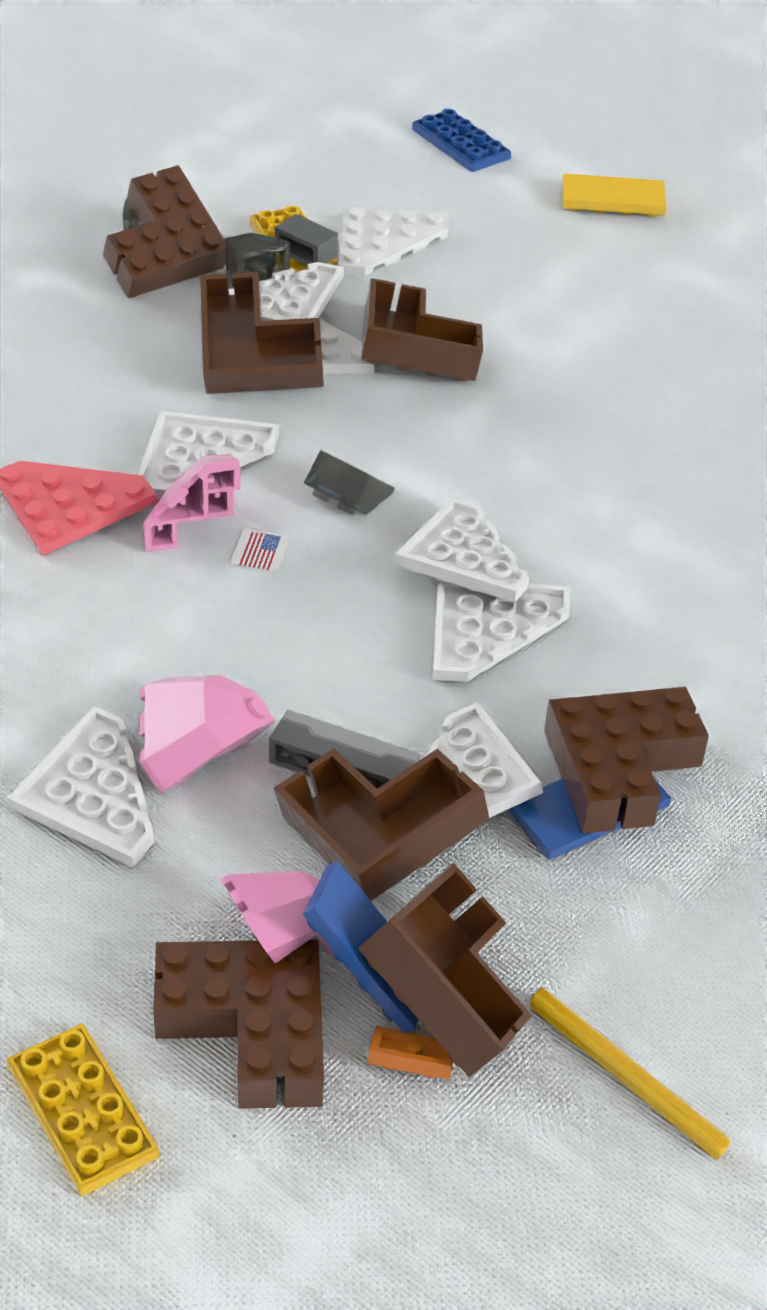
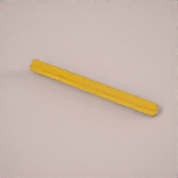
(630, 1073)

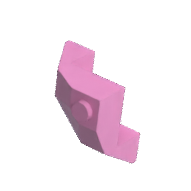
(197, 495)
(195, 722)
(275, 908)

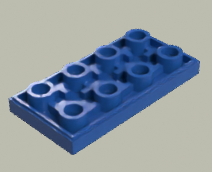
(461, 140)
(553, 823)
(345, 922)

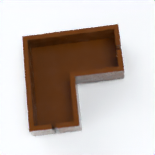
(174, 235)
(418, 339)
(251, 353)
(614, 744)
(386, 829)
(442, 977)
(243, 994)

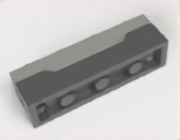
(304, 739)

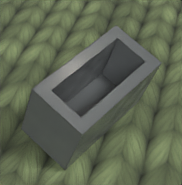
(308, 240)

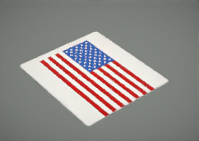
(260, 549)

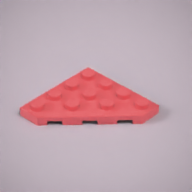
(70, 502)

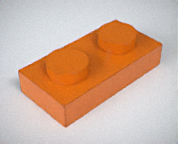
(409, 1053)

